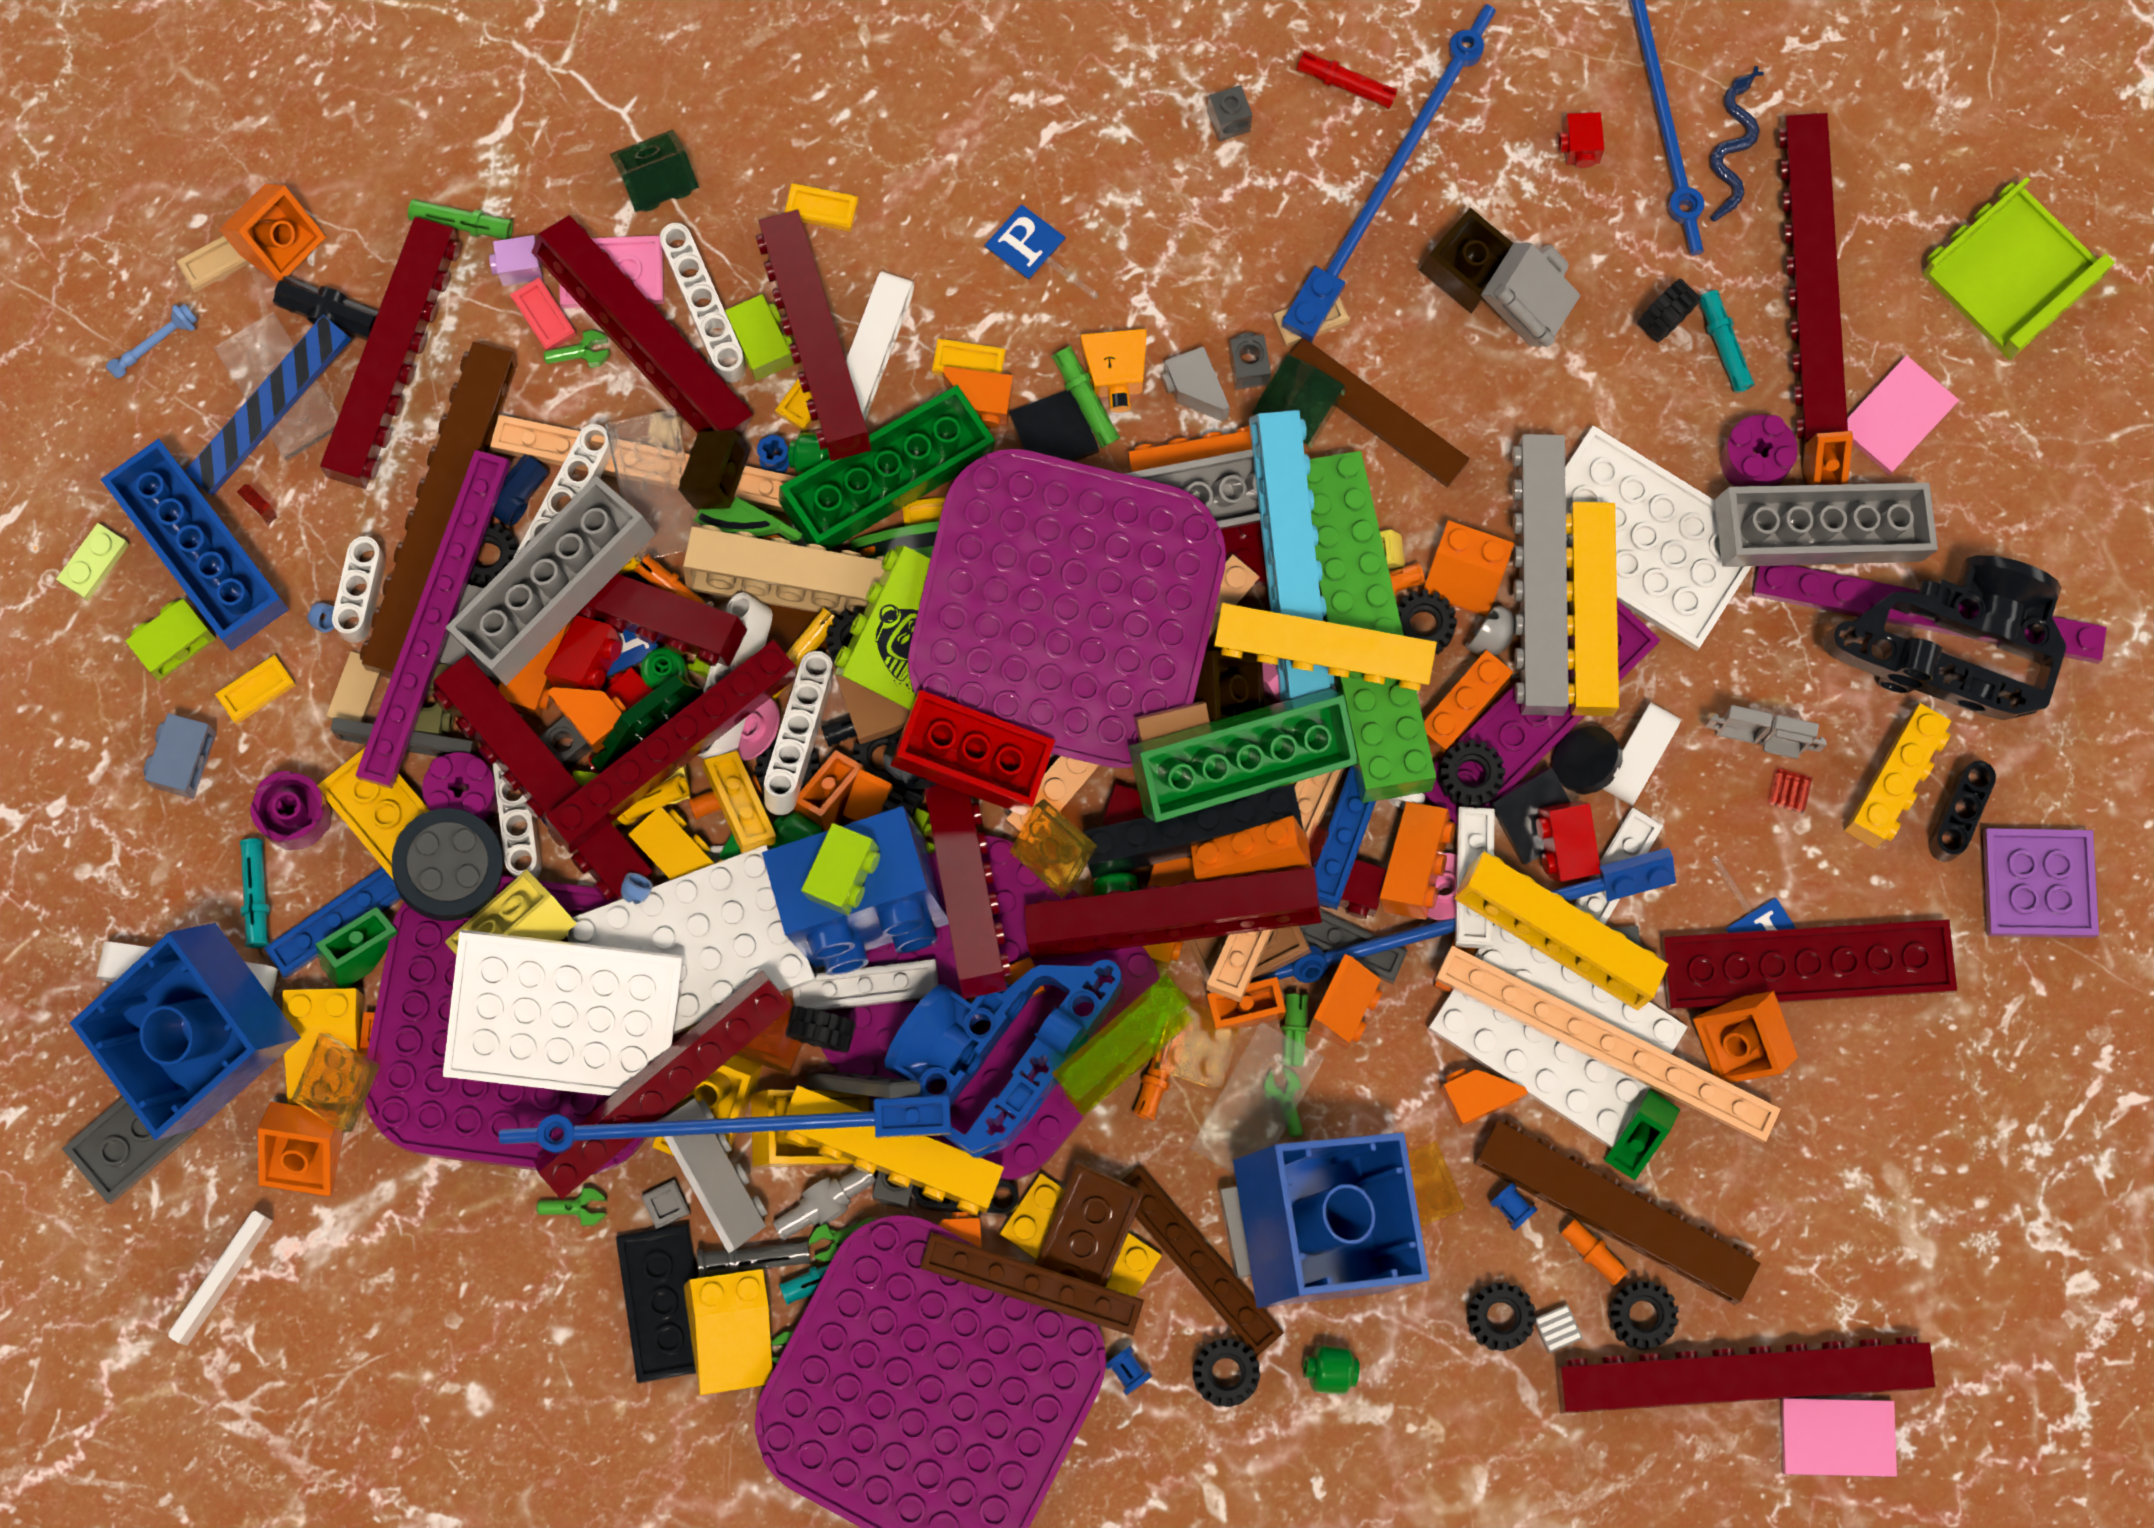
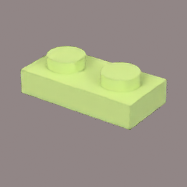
(92, 561)

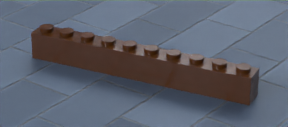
(466, 428)

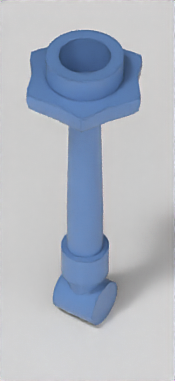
(181, 318)

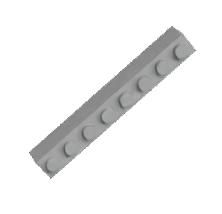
(1541, 575)

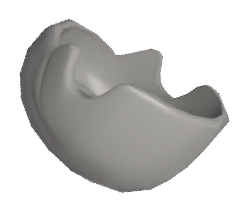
(1494, 633)

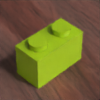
(760, 337)
(169, 639)
(841, 869)

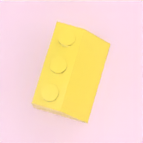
(522, 911)

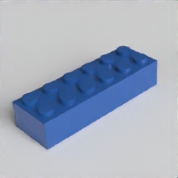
(194, 544)

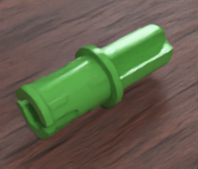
(1296, 1017)

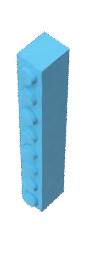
(1288, 535)

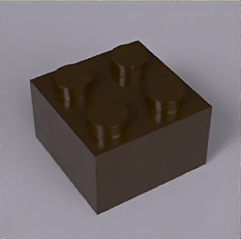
(1467, 259)
(1230, 685)

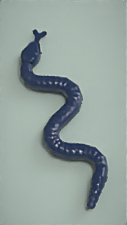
(1738, 87)

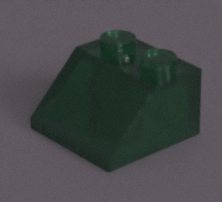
(654, 171)
(1302, 389)

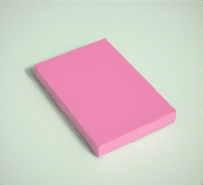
(636, 257)
(1899, 415)
(1838, 1437)

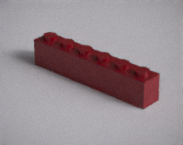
(667, 619)

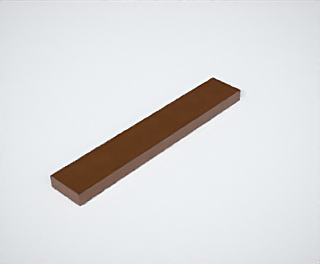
(1387, 419)
(1202, 1266)
(1032, 1284)

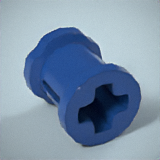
(768, 446)
(1513, 1206)
(1123, 1365)

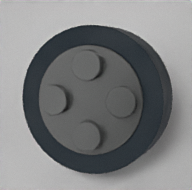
(447, 864)

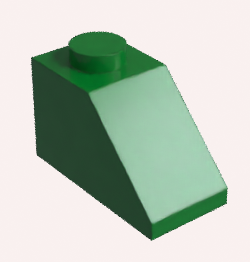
(355, 948)
(1643, 1135)

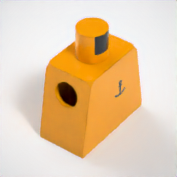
(1115, 365)

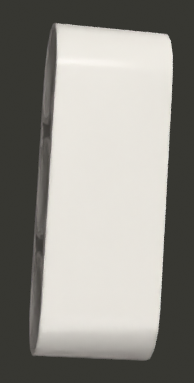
(352, 575)
(1643, 753)

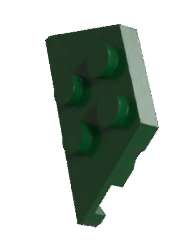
(646, 718)

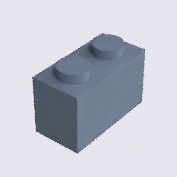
(179, 755)

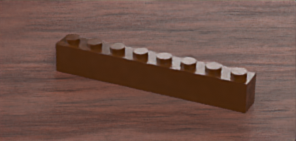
(1617, 1212)

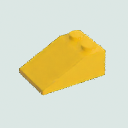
(316, 1012)
(725, 1092)
(771, 1148)
(729, 1331)

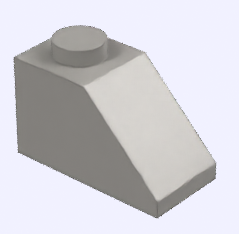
(1195, 384)

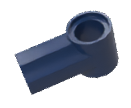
(518, 489)

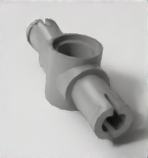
(823, 1202)

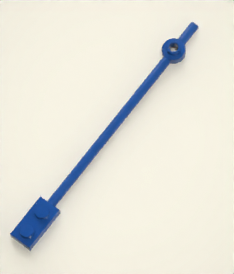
(1683, 193)
(1325, 287)
(1616, 881)
(891, 1119)

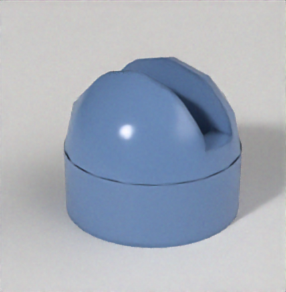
(314, 617)
(635, 888)

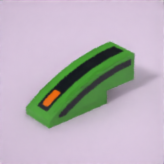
(747, 518)
(916, 537)

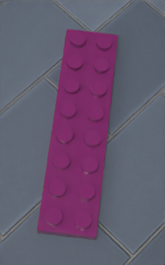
(1529, 738)

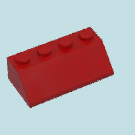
(973, 753)

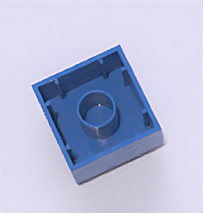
(898, 906)
(184, 1030)
(1330, 1219)

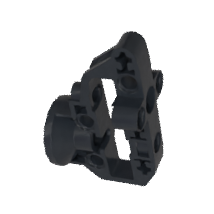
(2001, 604)

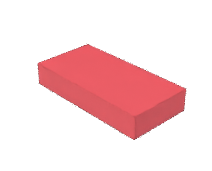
(543, 314)

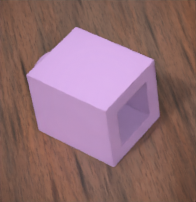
(515, 261)

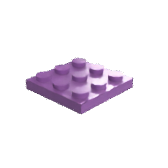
(2040, 883)

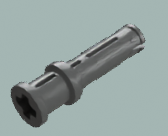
(772, 1256)

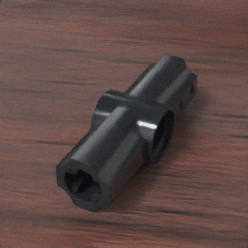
(325, 301)

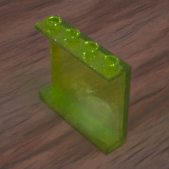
(1123, 1046)

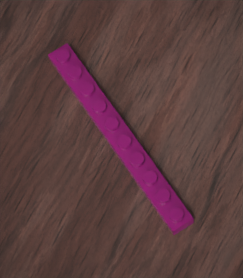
(1856, 596)
(434, 612)

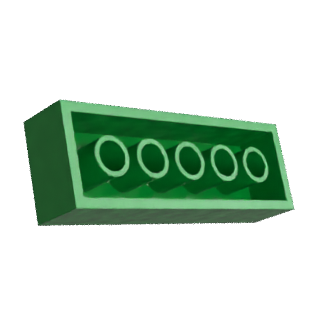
(904, 464)
(1243, 755)

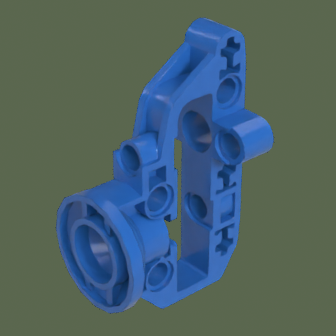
(940, 1044)

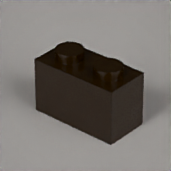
(714, 469)

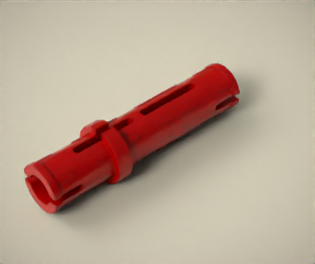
(1346, 79)

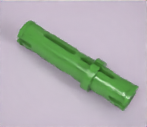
(474, 222)
(1078, 383)

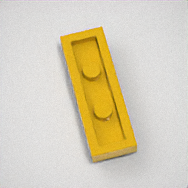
(739, 801)

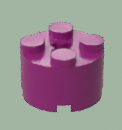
(1767, 437)
(459, 770)
(271, 811)

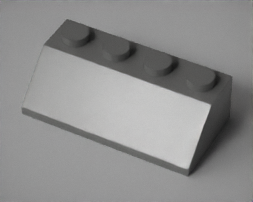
(714, 1178)

